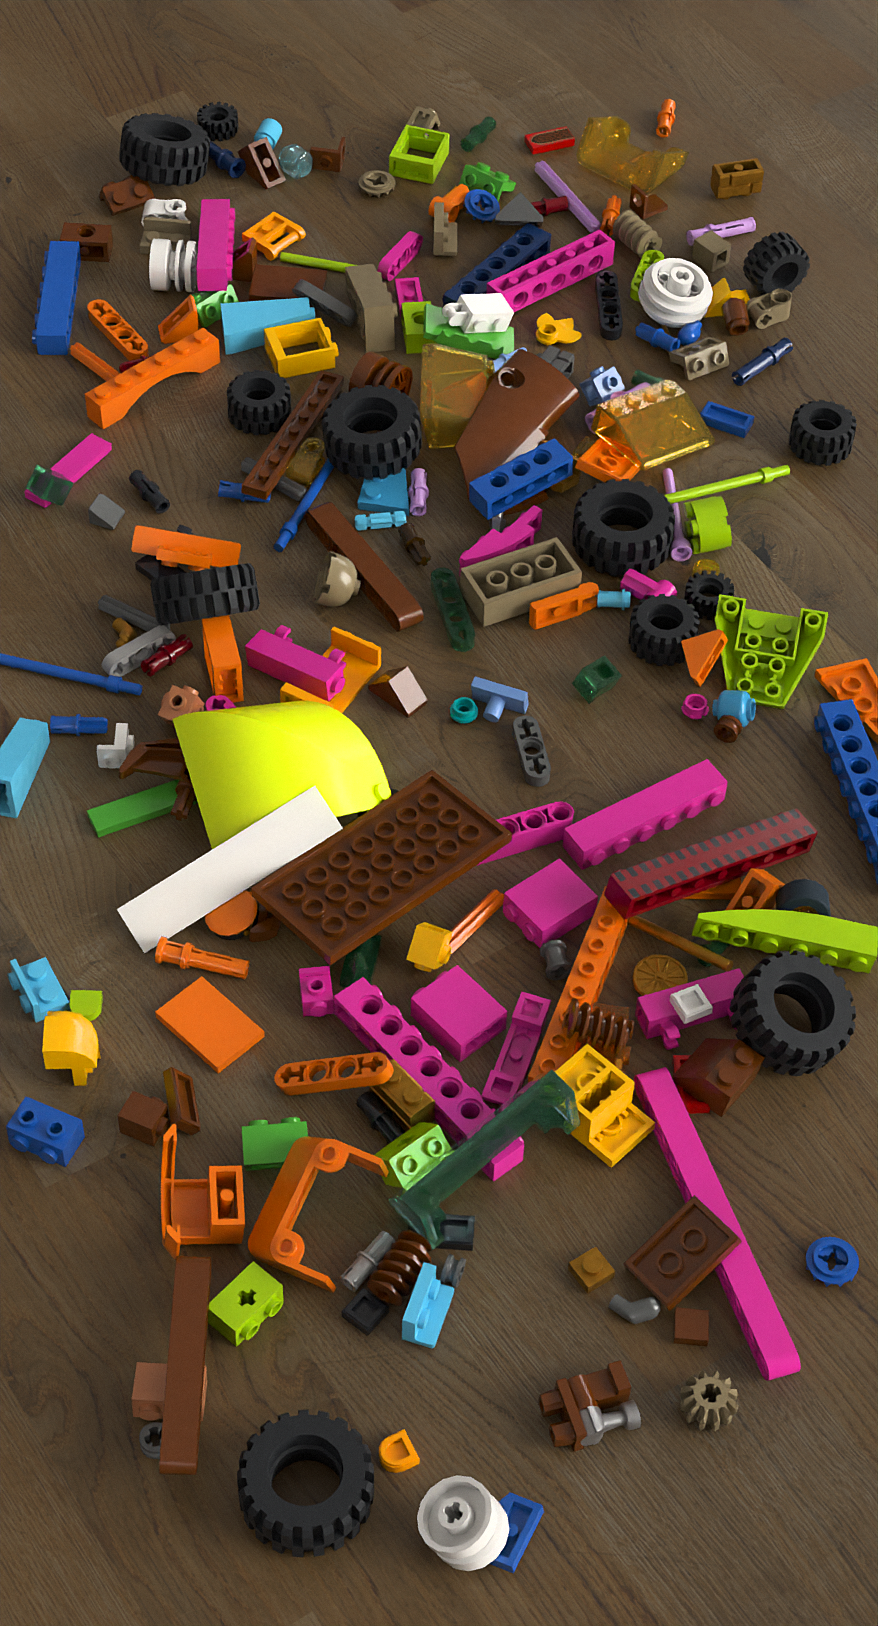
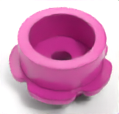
(695, 706)

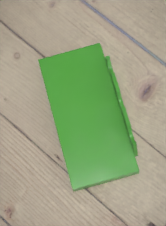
(441, 332)

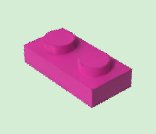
(408, 291)

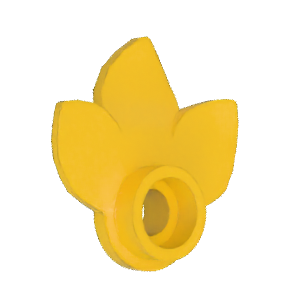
(554, 331)

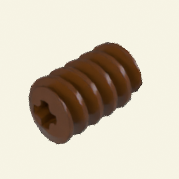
(597, 1026)
(400, 1267)

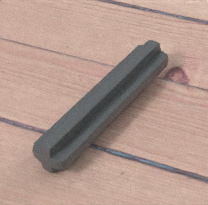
(284, 485)
(128, 613)

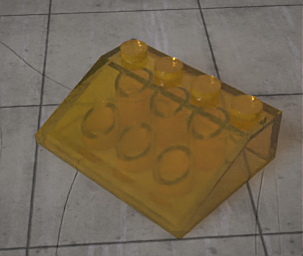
(652, 424)

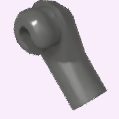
(637, 1311)

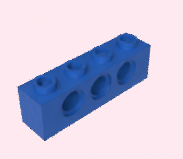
(520, 478)

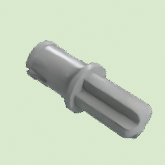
(366, 1261)

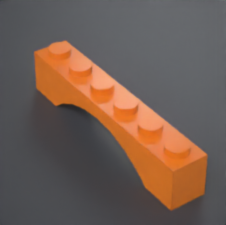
(114, 398)

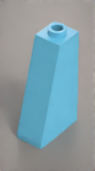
(245, 321)
(19, 763)

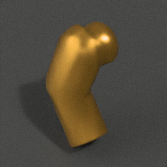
(125, 632)

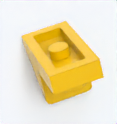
(721, 294)

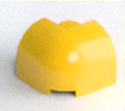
(70, 1044)

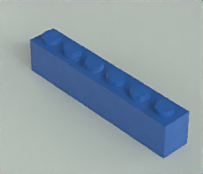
(57, 298)

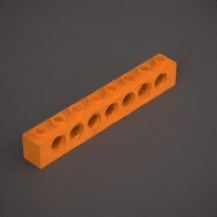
(583, 983)

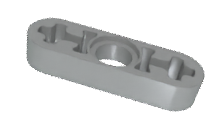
(125, 659)

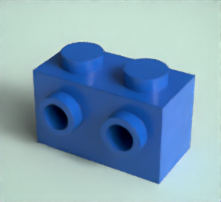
(45, 1132)

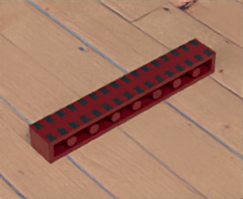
(709, 863)

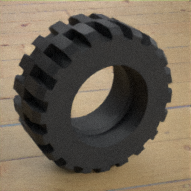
(164, 149)
(378, 452)
(629, 505)
(205, 594)
(816, 990)
(298, 1440)

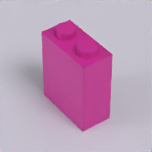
(549, 903)
(458, 1013)

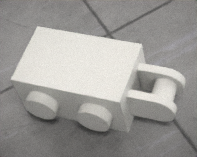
(479, 313)

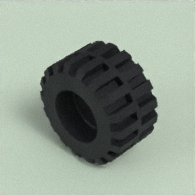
(776, 263)
(258, 402)
(822, 432)
(659, 628)

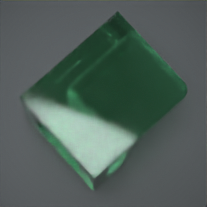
(49, 485)

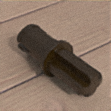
(414, 544)

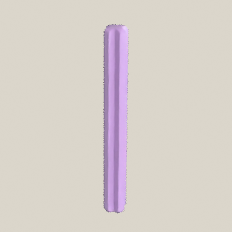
(562, 189)

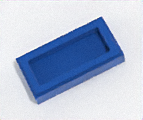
(727, 419)

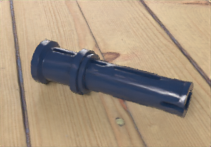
(226, 160)

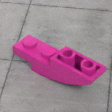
(512, 538)

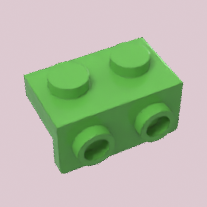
(482, 178)
(209, 305)

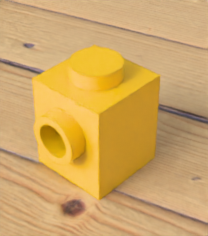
(429, 947)

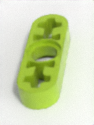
(647, 258)

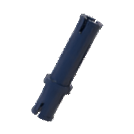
(768, 357)

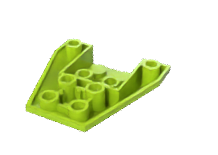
(767, 649)

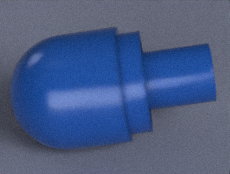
(690, 333)

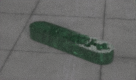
(451, 609)

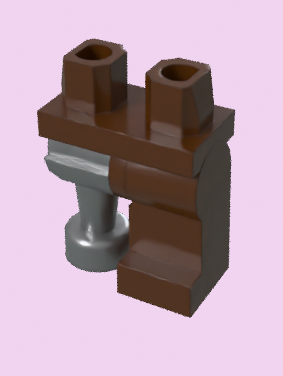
(580, 1406)

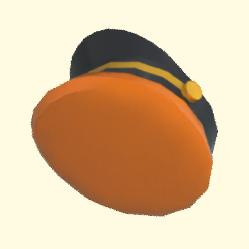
(234, 917)

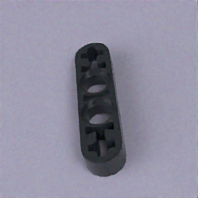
(606, 304)

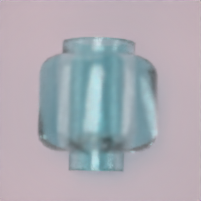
(295, 161)

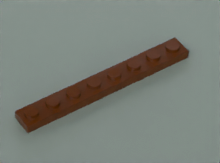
(292, 434)

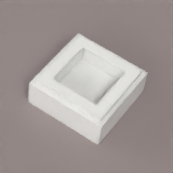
(691, 1004)

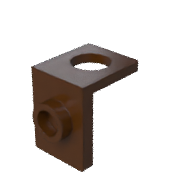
(329, 158)
(647, 205)

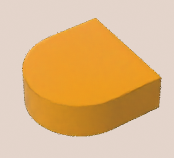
(397, 1453)

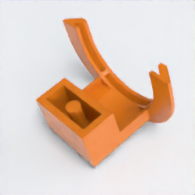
(199, 1208)

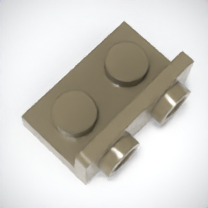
(165, 229)
(444, 233)
(701, 357)

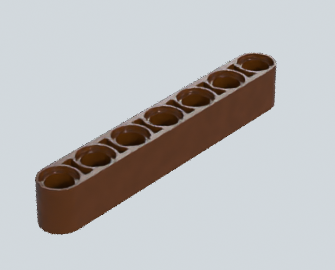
(376, 578)
(185, 1366)

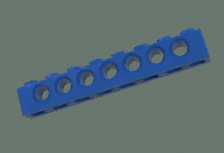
(855, 766)

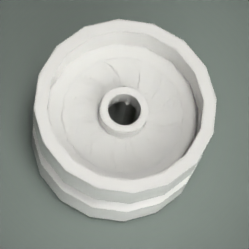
(463, 1523)

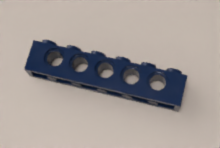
(522, 248)

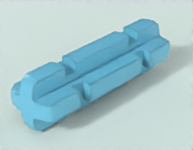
(380, 520)

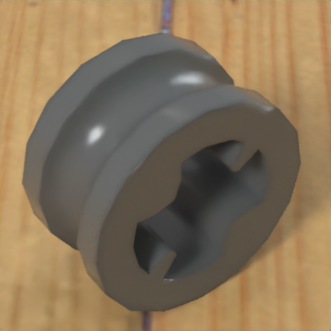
(453, 1270)
(144, 1438)

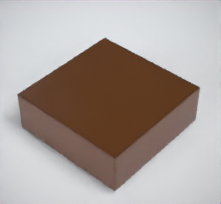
(691, 1326)

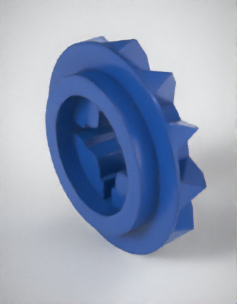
(486, 200)
(845, 1256)

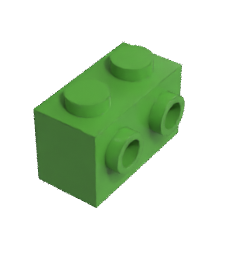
(269, 1144)

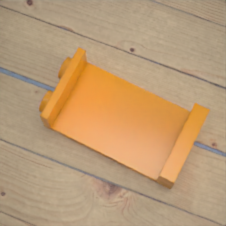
(361, 661)

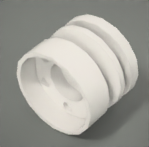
(172, 265)

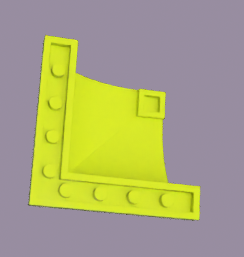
(267, 754)

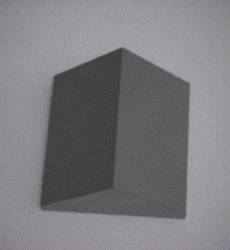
(519, 212)

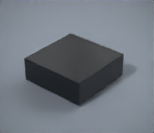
(365, 1311)

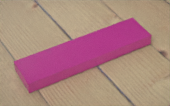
(77, 462)

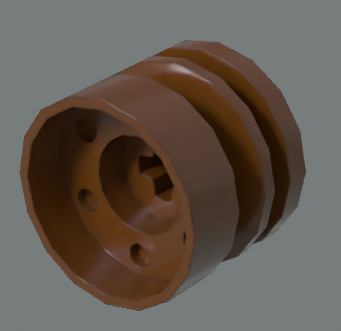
(378, 370)

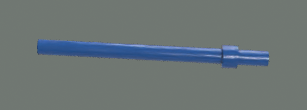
(290, 528)
(112, 683)

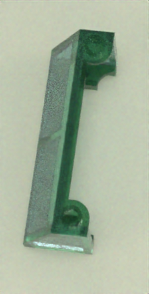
(542, 1102)

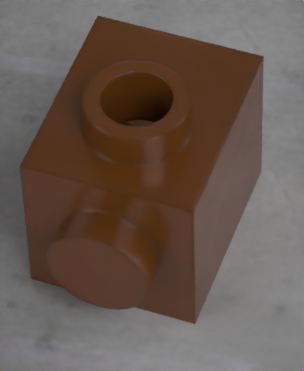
(144, 1118)

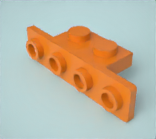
(184, 548)

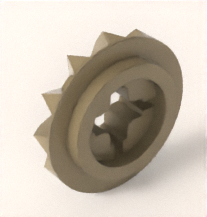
(369, 181)

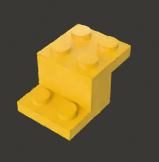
(603, 1096)

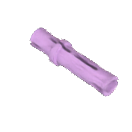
(724, 230)

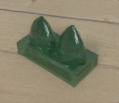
(361, 962)

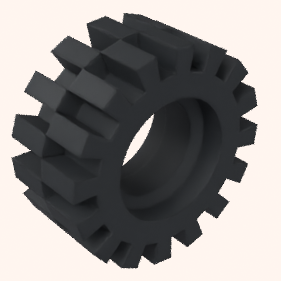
(218, 120)
(707, 584)

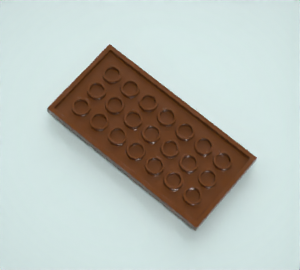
(381, 866)

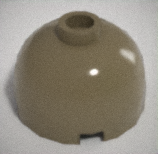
(336, 581)

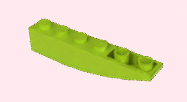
(828, 938)

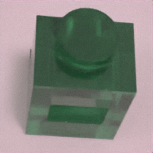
(596, 679)

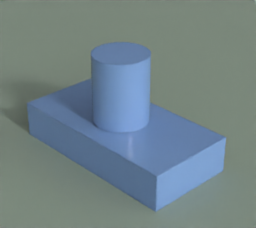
(498, 697)

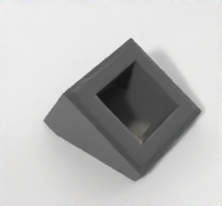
(105, 512)

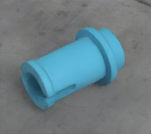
(614, 599)

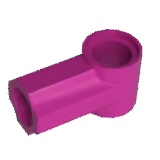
(642, 586)

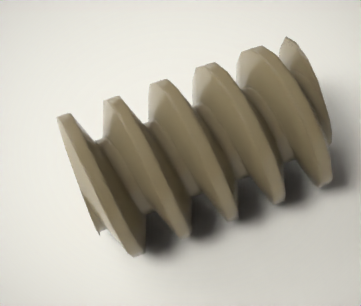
(636, 233)

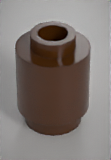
(735, 316)

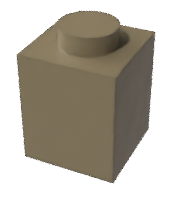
(711, 251)

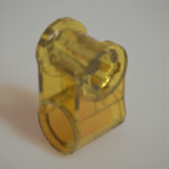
(307, 462)

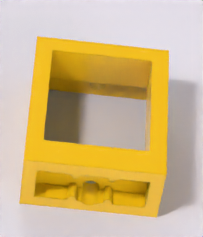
(298, 334)

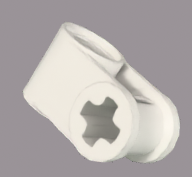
(164, 209)

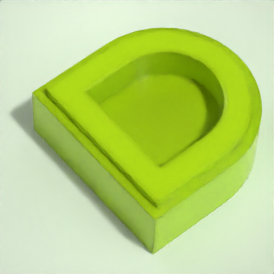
(86, 1003)

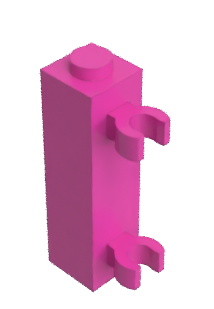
(295, 664)
(659, 1017)

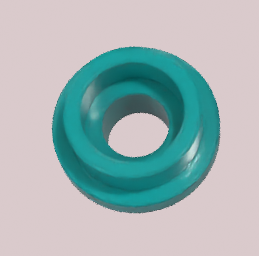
(463, 710)

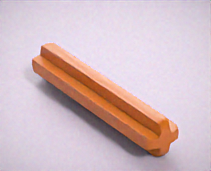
(93, 362)
(475, 918)

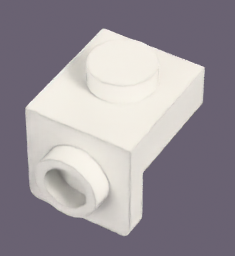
(114, 755)

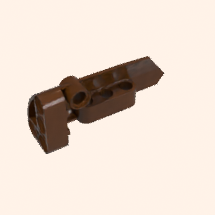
(513, 415)

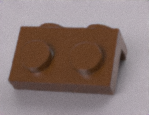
(126, 195)

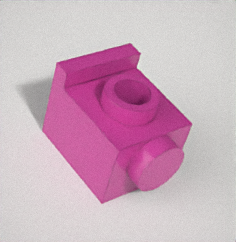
(316, 991)

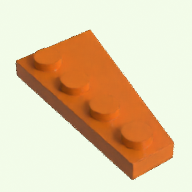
(856, 682)

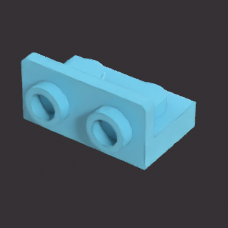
(38, 988)
(426, 1308)

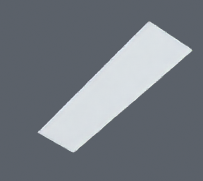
(229, 869)

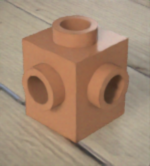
(179, 702)

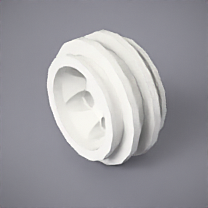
(675, 292)

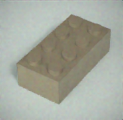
(512, 581)

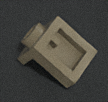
(424, 118)

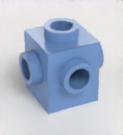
(601, 385)

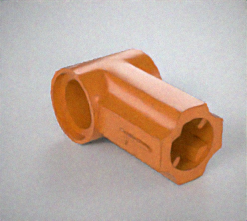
(452, 201)

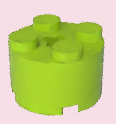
(707, 524)

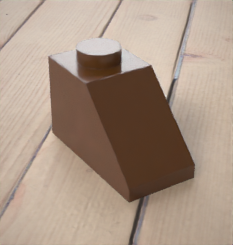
(262, 163)

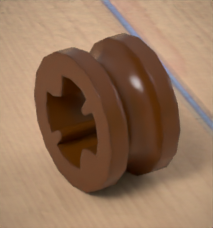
(727, 728)

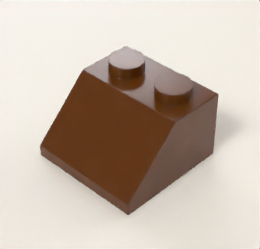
(719, 1072)

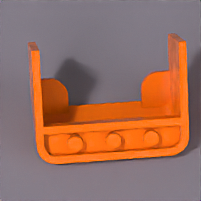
(272, 1234)

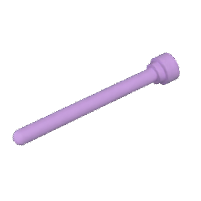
(680, 546)

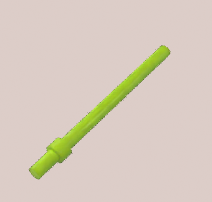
(763, 476)

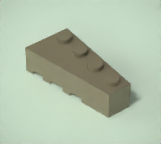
(373, 307)

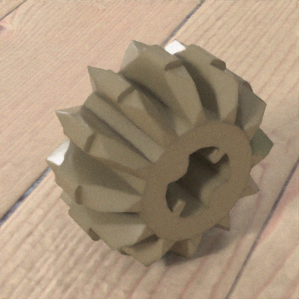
(704, 1411)

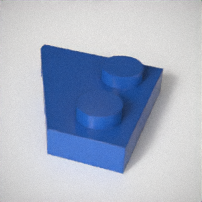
(522, 1520)

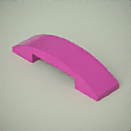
(517, 1049)

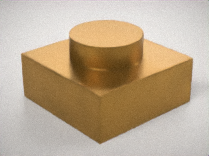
(591, 1270)

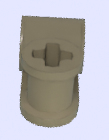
(770, 308)

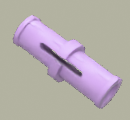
(418, 492)

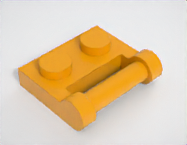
(269, 230)

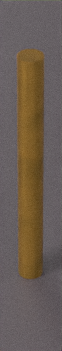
(681, 943)

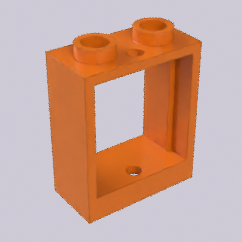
(222, 658)

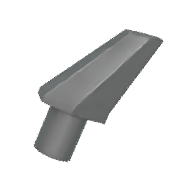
(497, 523)

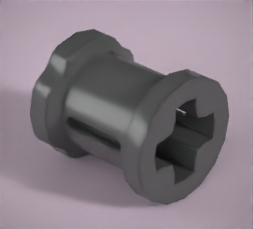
(556, 960)

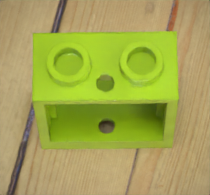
(417, 167)

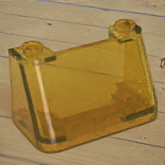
(607, 152)
(450, 391)

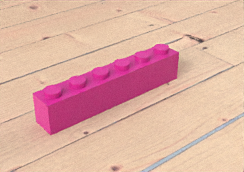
(215, 245)
(644, 814)

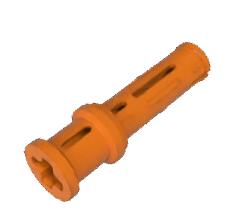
(188, 956)

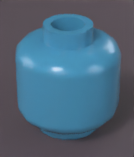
(736, 704)

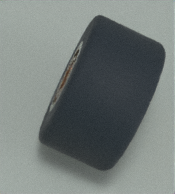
(804, 896)

